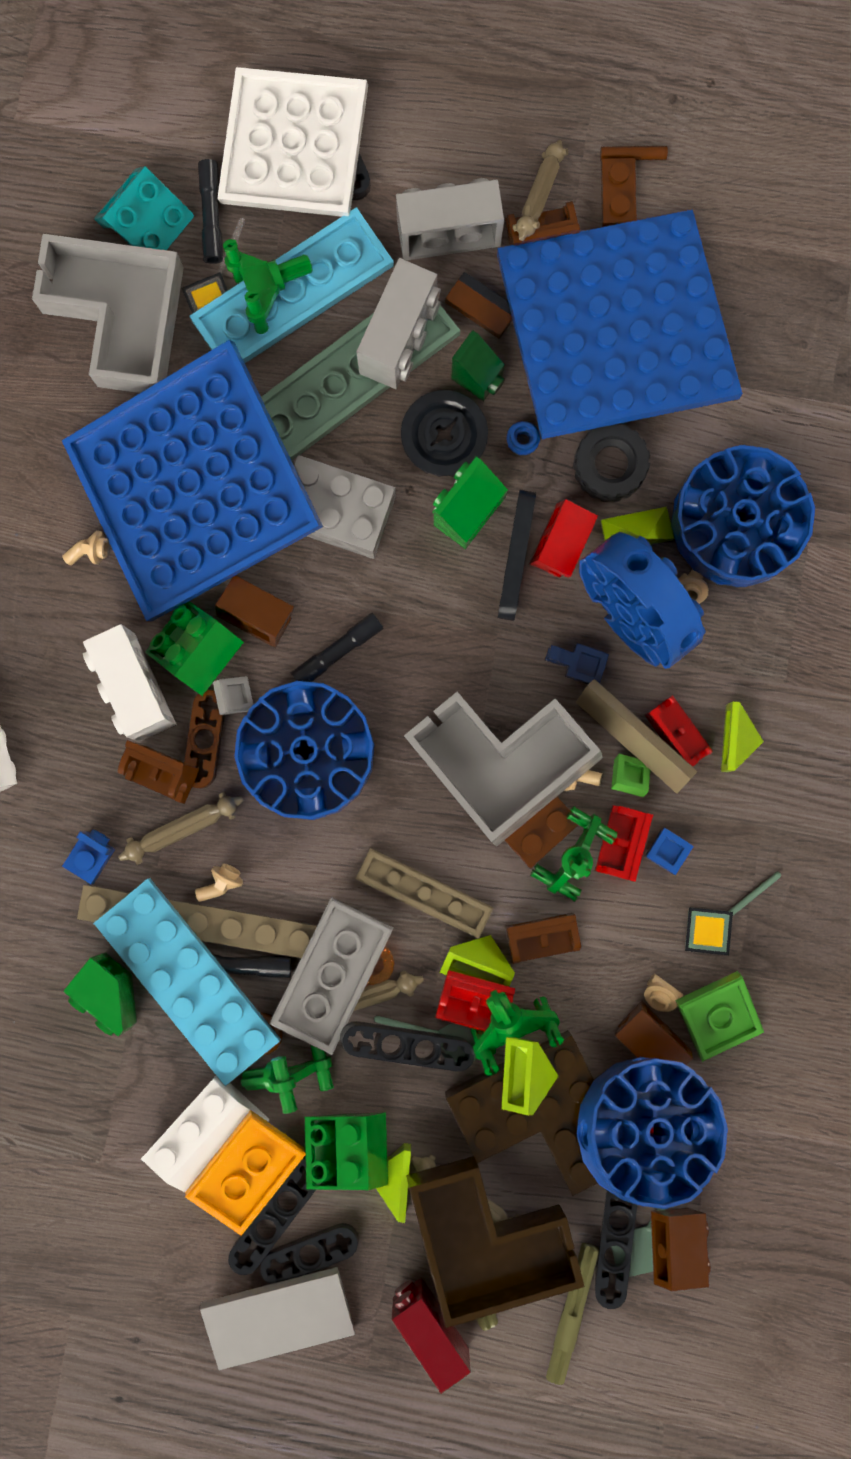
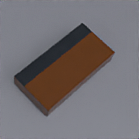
(480, 305)

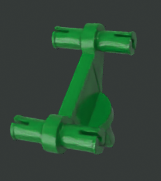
(262, 280)
(576, 859)
(511, 1021)
(281, 1079)

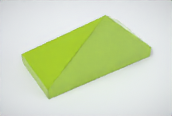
(650, 524)
(739, 737)
(479, 959)
(526, 1076)
(397, 1189)

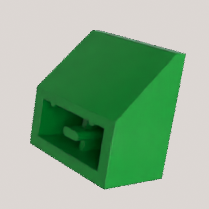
(469, 502)
(194, 647)
(106, 993)
(346, 1151)

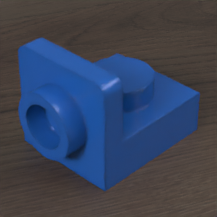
(89, 855)

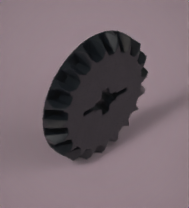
(441, 411)

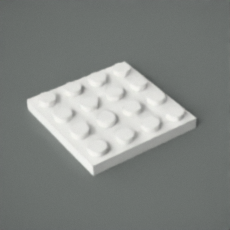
(292, 142)

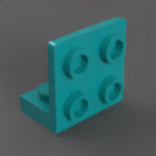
(145, 212)

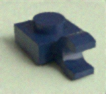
(583, 663)

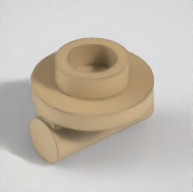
(661, 994)

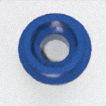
(528, 429)

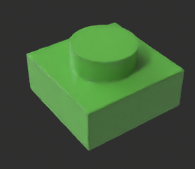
(630, 776)

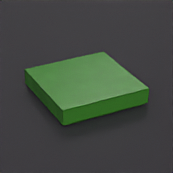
(720, 1016)

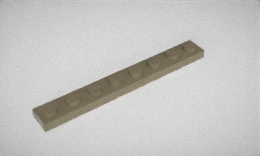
(215, 923)

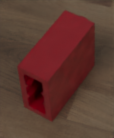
(423, 1328)

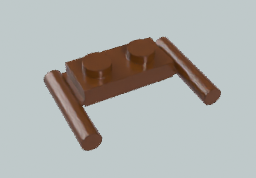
(619, 180)

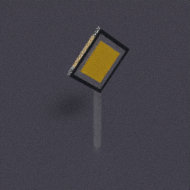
(209, 288)

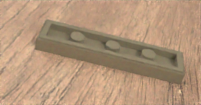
(635, 736)
(424, 893)

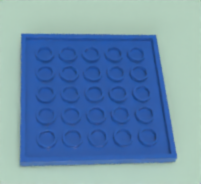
(618, 324)
(191, 482)

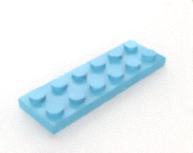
(342, 261)
(187, 981)

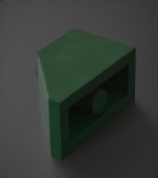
(477, 367)

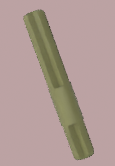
(572, 1317)

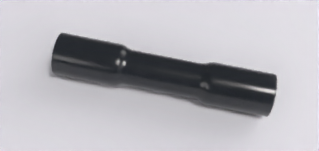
(211, 229)
(353, 638)
(262, 966)

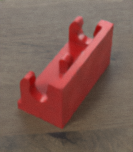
(563, 539)
(678, 731)
(625, 853)
(465, 998)

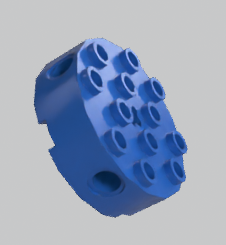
(775, 509)
(643, 599)
(279, 727)
(658, 1166)

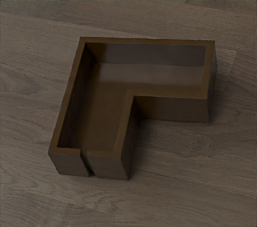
(491, 1129)
(482, 1263)

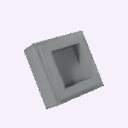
(233, 695)

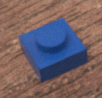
(669, 851)

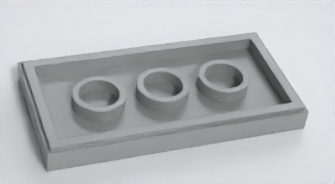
(331, 975)
(277, 1318)

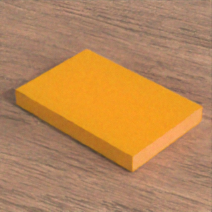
(245, 1173)

